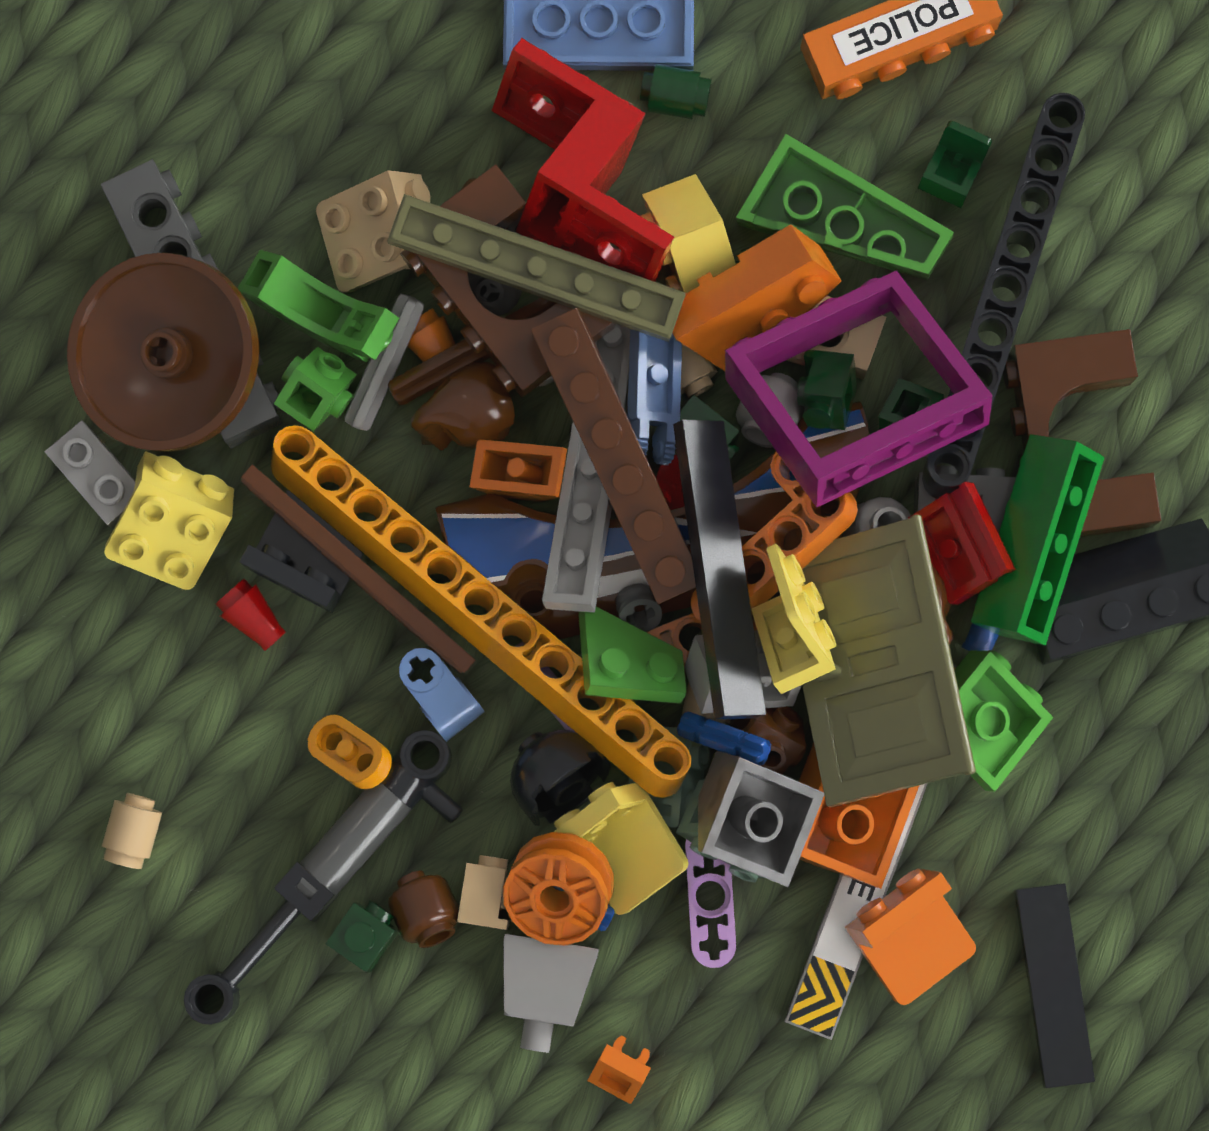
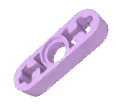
(701, 933)

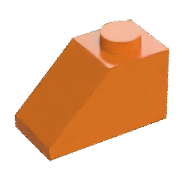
(518, 470)

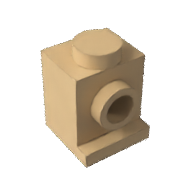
(483, 893)

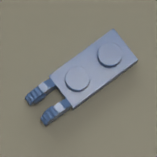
(654, 392)

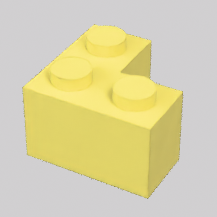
(698, 230)

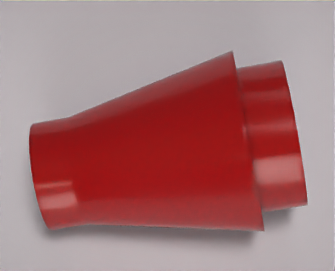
(250, 613)

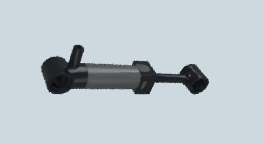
(333, 861)

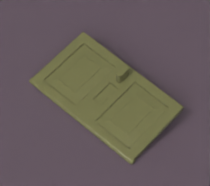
(894, 700)

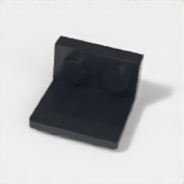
(297, 565)

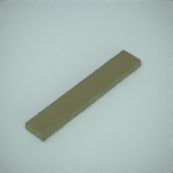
(536, 268)

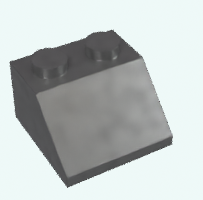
(755, 817)

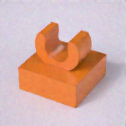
(619, 1072)

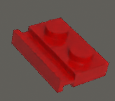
(964, 543)

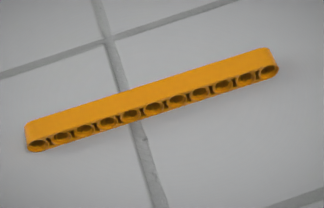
(469, 588)

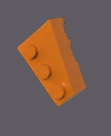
(770, 283)

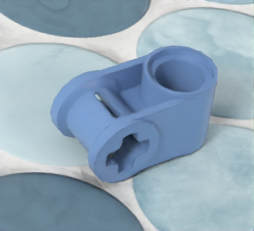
(444, 698)

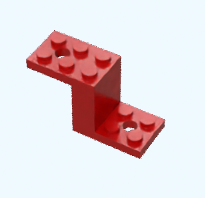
(591, 145)

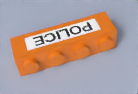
(892, 37)

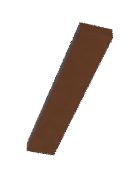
(357, 570)

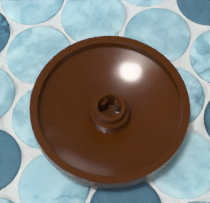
(163, 352)

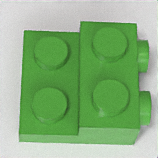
(999, 715)

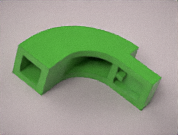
(316, 308)

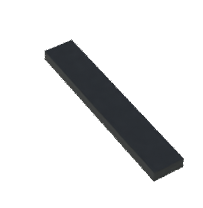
(719, 570)

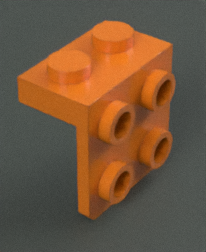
(912, 935)

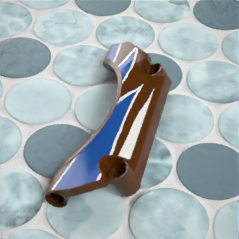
(515, 542)

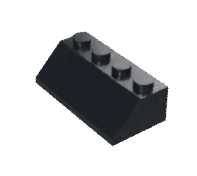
(1131, 591)

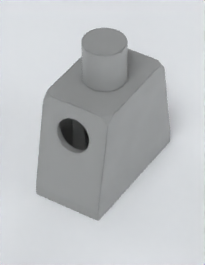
(544, 986)

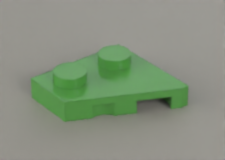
(628, 661)

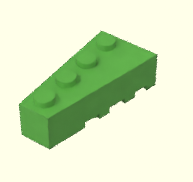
(842, 212)

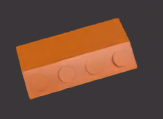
(858, 835)

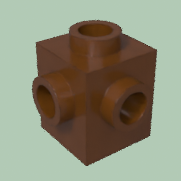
(783, 730)

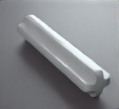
(379, 372)

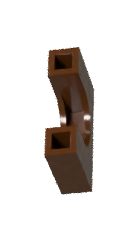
(506, 341)
(1062, 367)

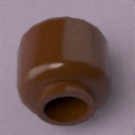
(424, 909)

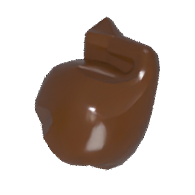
(465, 410)

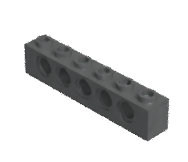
(131, 198)

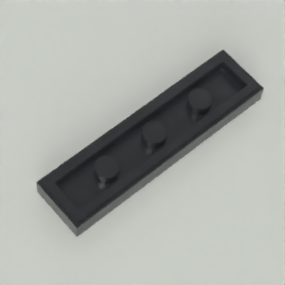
(1054, 986)

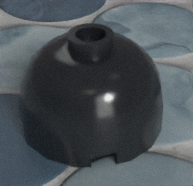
(555, 774)

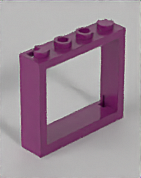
(884, 449)

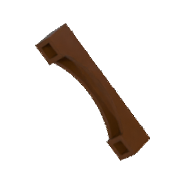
(616, 454)

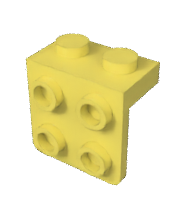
(171, 521)
(790, 627)
(632, 837)

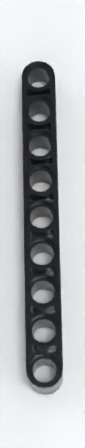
(1012, 272)

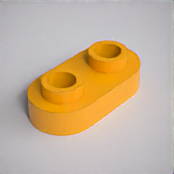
(353, 751)

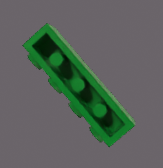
(1040, 537)

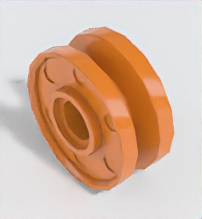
(554, 914)

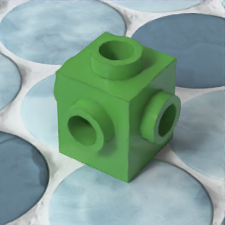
(315, 388)

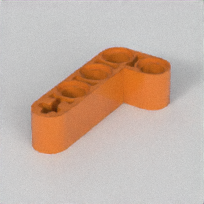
(800, 513)

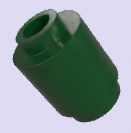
(675, 92)

